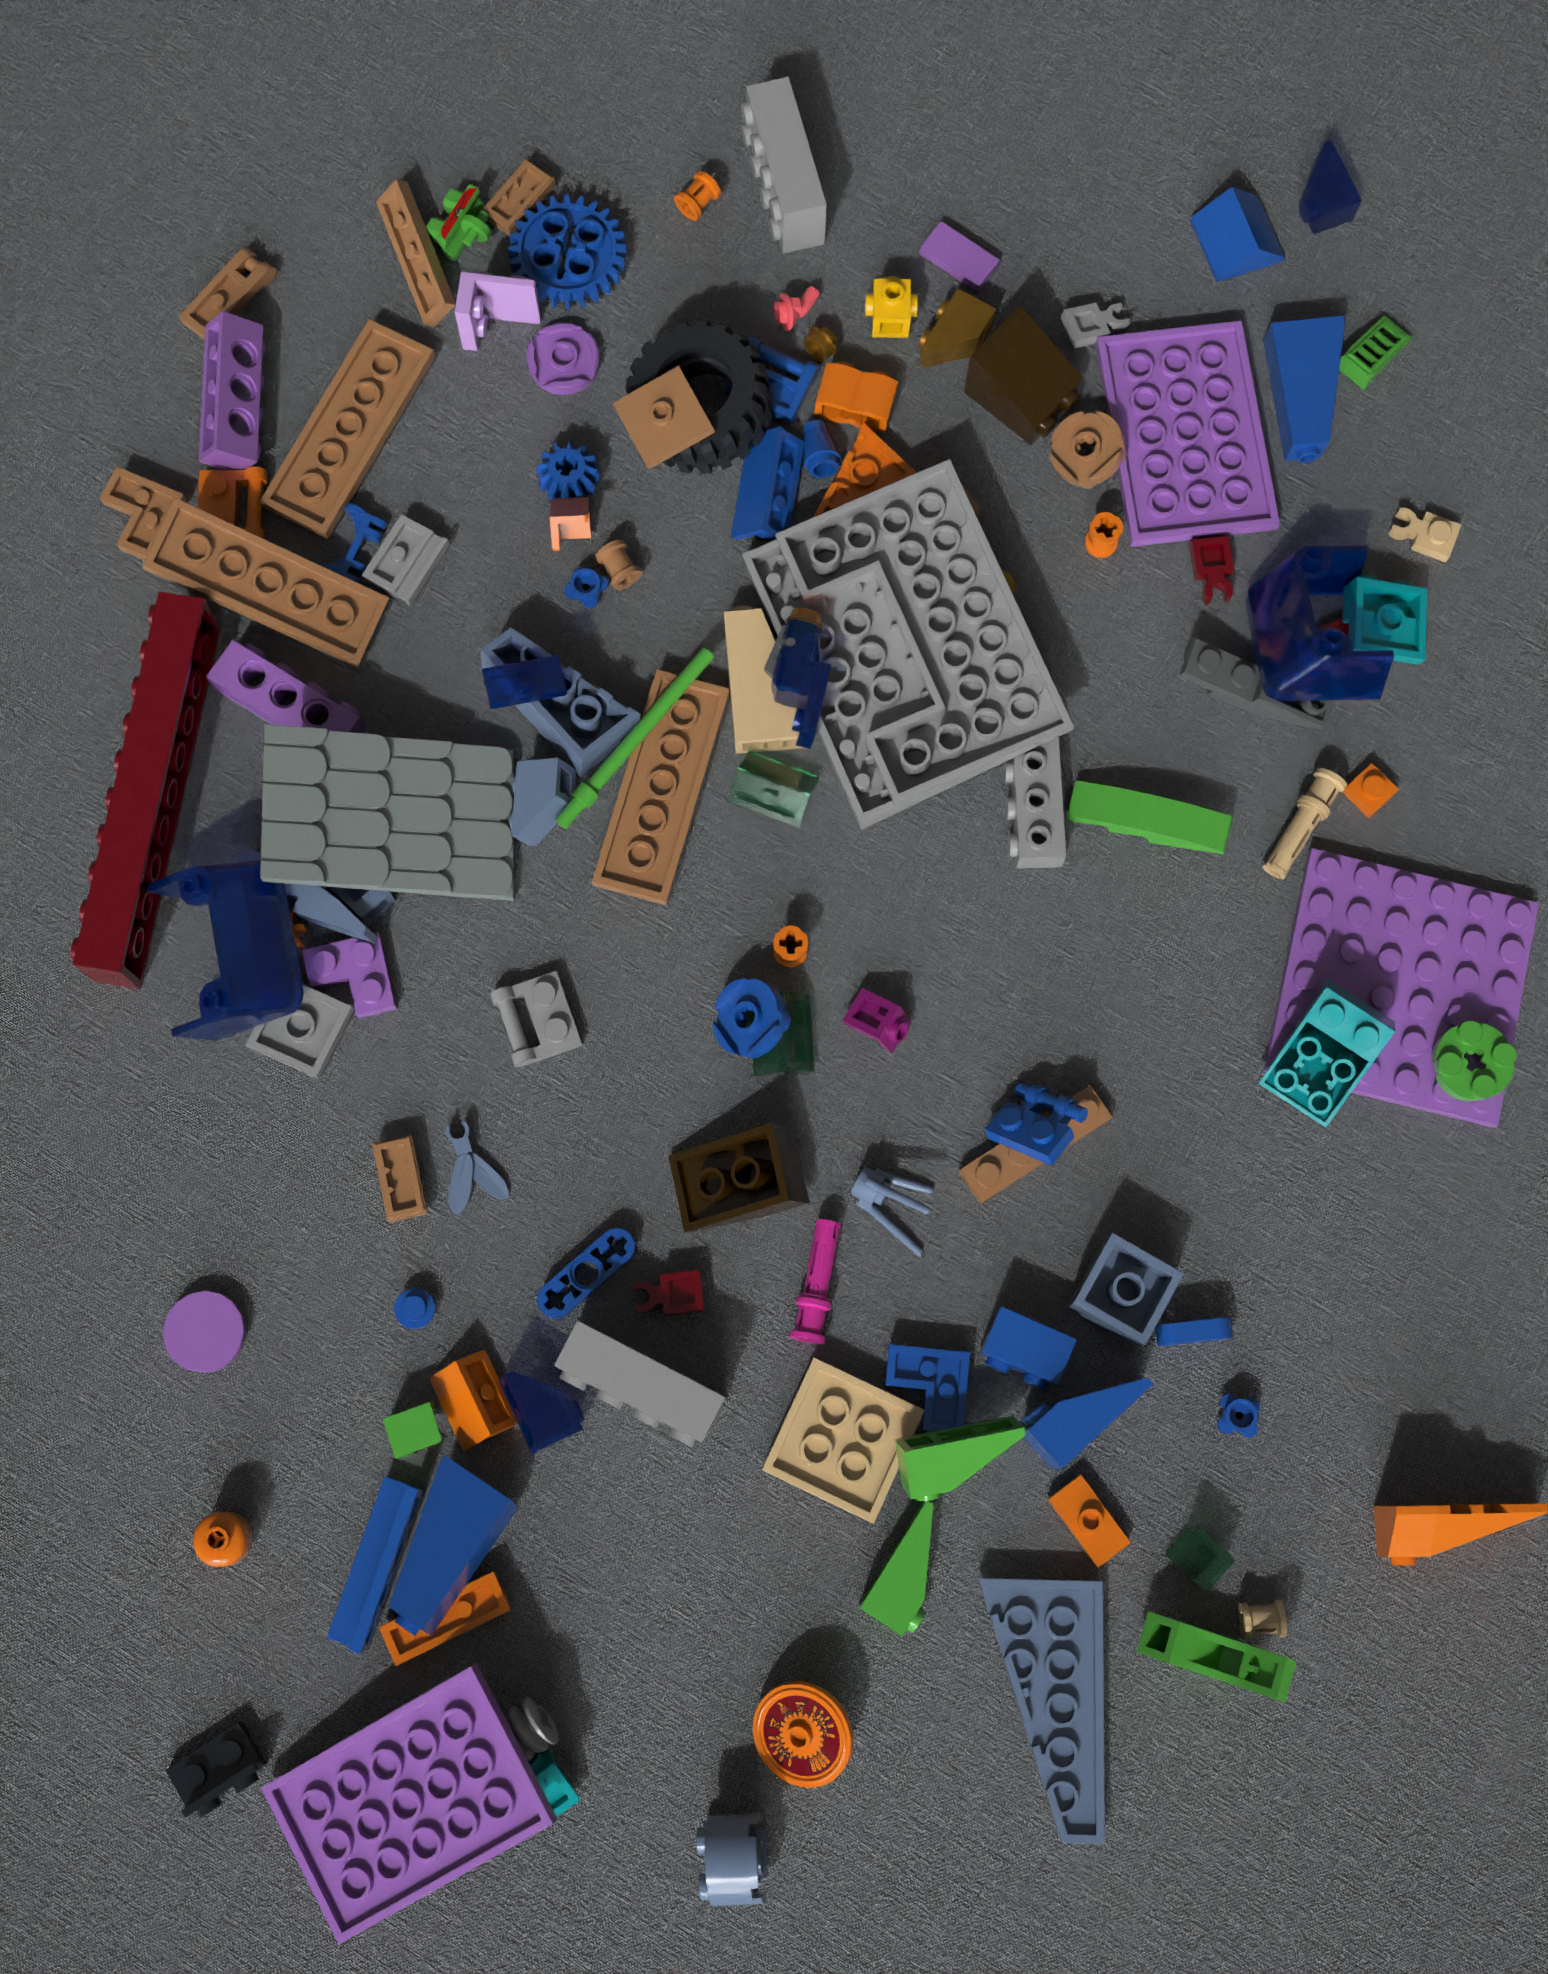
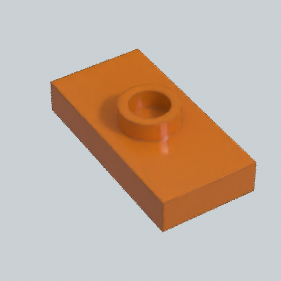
(1088, 1520)

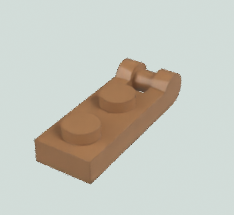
(228, 290)

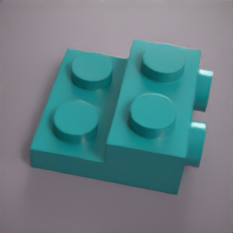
(1387, 617)

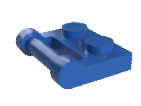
(787, 393)

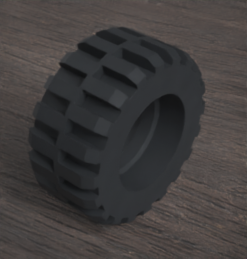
(718, 352)

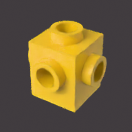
(891, 307)

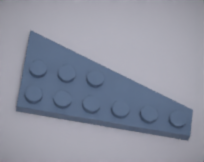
(1056, 1670)

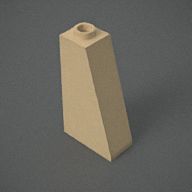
(756, 717)

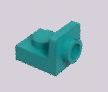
(554, 1782)

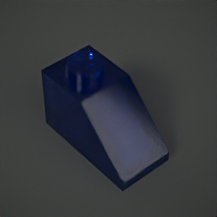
(1329, 194)
(541, 1411)

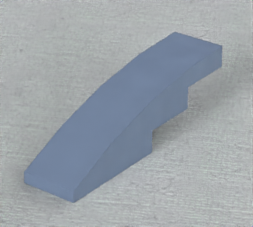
(318, 905)

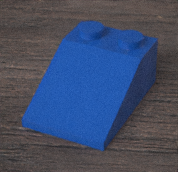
(1068, 1426)

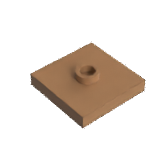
(663, 417)

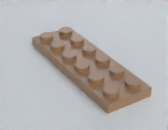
(347, 429)
(265, 582)
(661, 793)

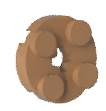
(1091, 468)

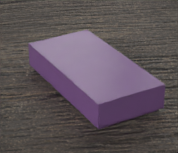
(959, 256)

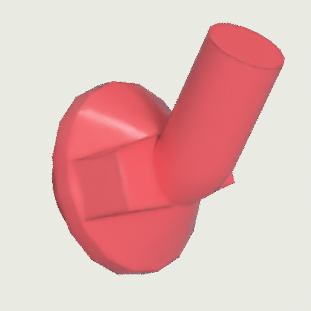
(790, 309)

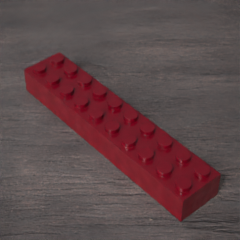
(147, 791)

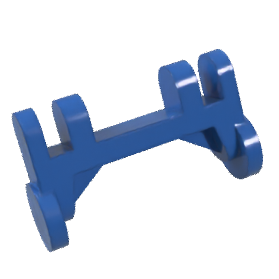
(362, 524)

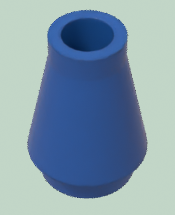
(819, 450)

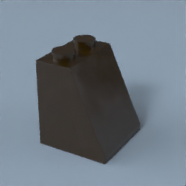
(1023, 378)

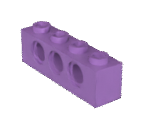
(231, 392)
(241, 664)

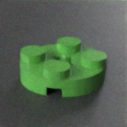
(1494, 1053)

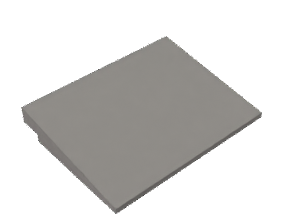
(920, 638)

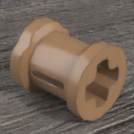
(618, 564)

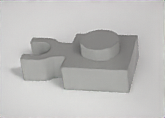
(1087, 323)

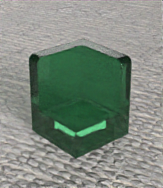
(1199, 1557)

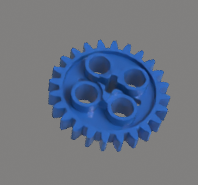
(599, 258)

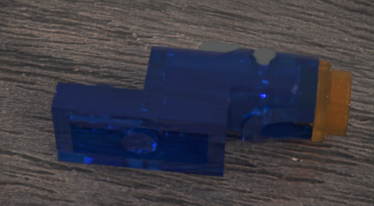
(797, 673)

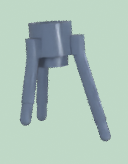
(875, 1187)

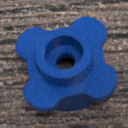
(585, 576)
(1247, 1424)

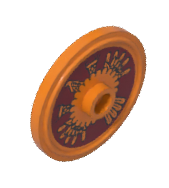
(803, 1734)

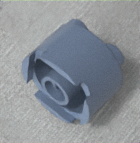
(733, 1859)

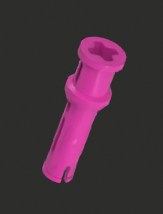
(814, 1301)

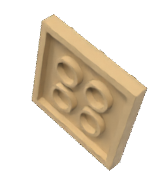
(842, 1440)

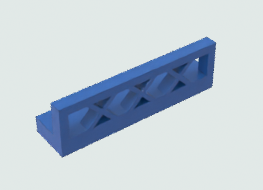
(375, 1564)

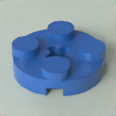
(769, 1021)

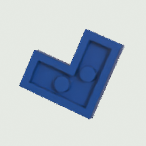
(940, 1374)

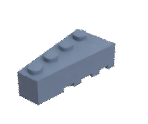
(579, 726)

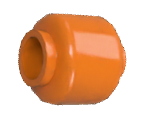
(236, 1539)

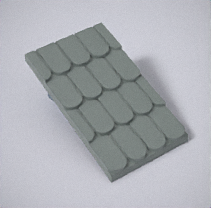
(387, 813)

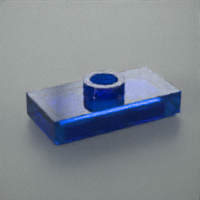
(524, 682)

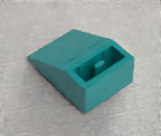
(1327, 1053)

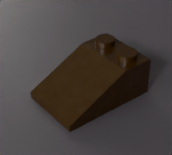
(739, 1178)

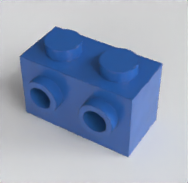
(1027, 1348)

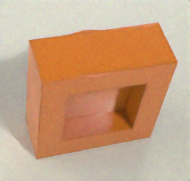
(1370, 790)

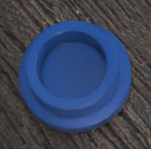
(414, 1308)

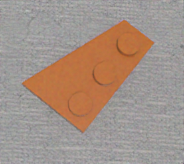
(864, 470)

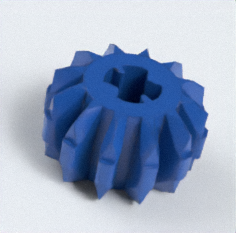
(555, 468)

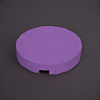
(563, 359)
(204, 1331)

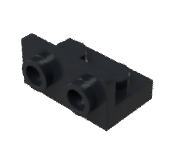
(215, 1768)

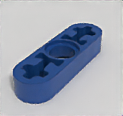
(557, 1286)

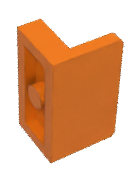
(473, 1399)

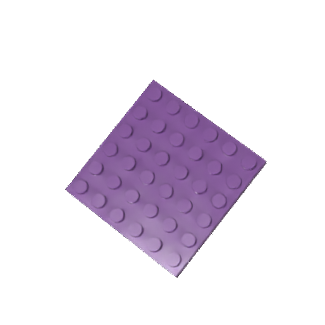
(1417, 954)

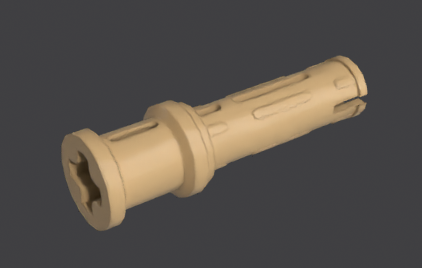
(1311, 809)

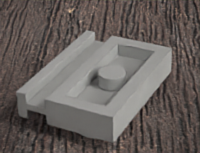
(405, 559)

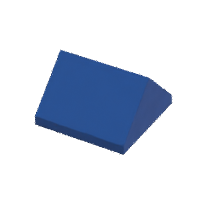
(1236, 235)

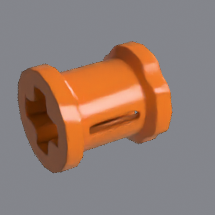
(697, 195)
(1102, 527)
(780, 952)

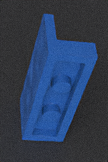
(768, 486)

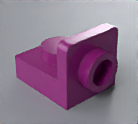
(878, 1019)

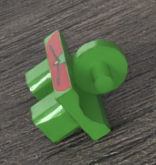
(463, 224)

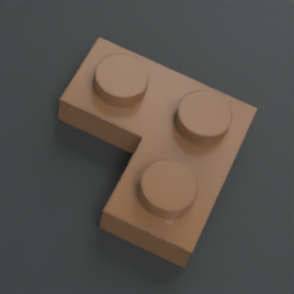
(144, 502)

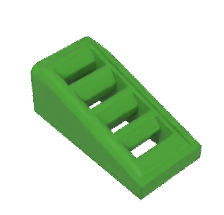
(1358, 370)

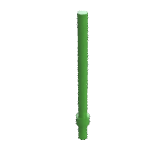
(586, 793)

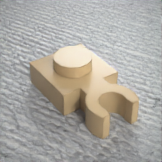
(1431, 535)

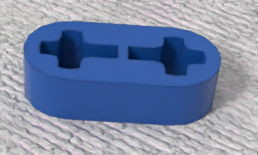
(1193, 1331)

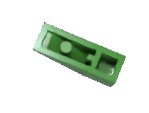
(948, 1457)
(901, 1582)

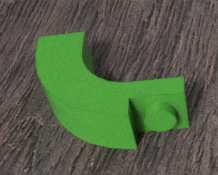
(1216, 1656)

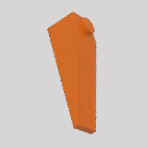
(1429, 1529)

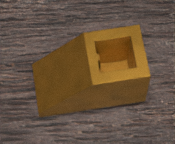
(959, 330)

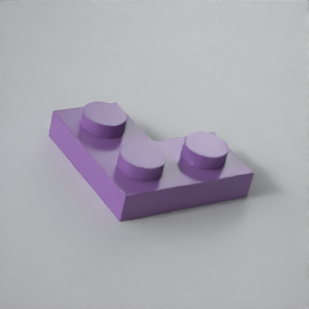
(360, 965)

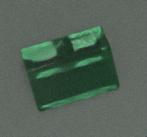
(772, 788)
(795, 1047)

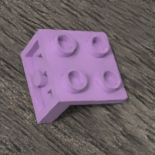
(493, 297)

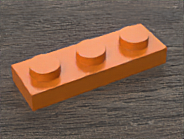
(474, 1606)

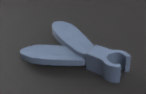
(470, 1167)

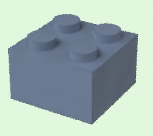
(1125, 1290)

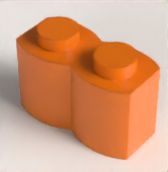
(855, 396)

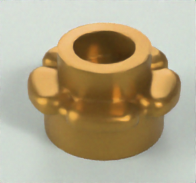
(820, 343)

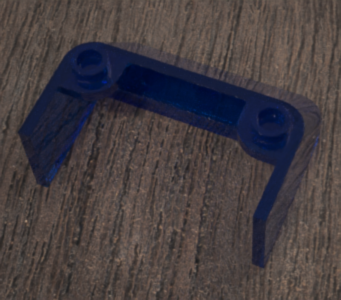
(1290, 651)
(251, 944)

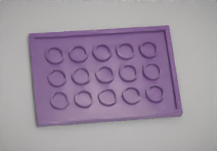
(1188, 432)
(409, 1803)

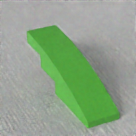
(1150, 816)

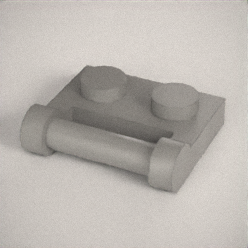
(549, 1016)

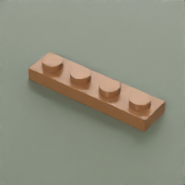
(415, 253)
(1005, 1166)

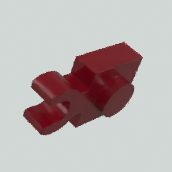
(1212, 562)
(678, 1293)

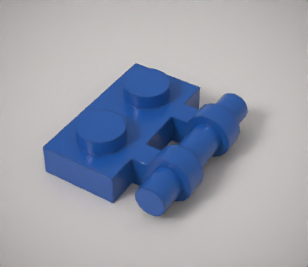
(1033, 1133)

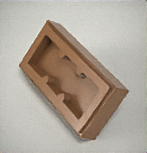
(517, 194)
(400, 1178)

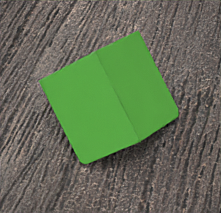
(413, 1430)

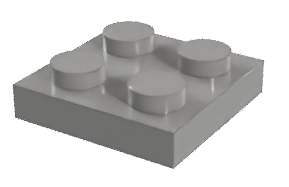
(306, 1036)

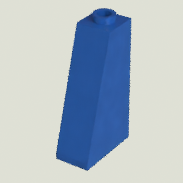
(1303, 380)
(448, 1546)

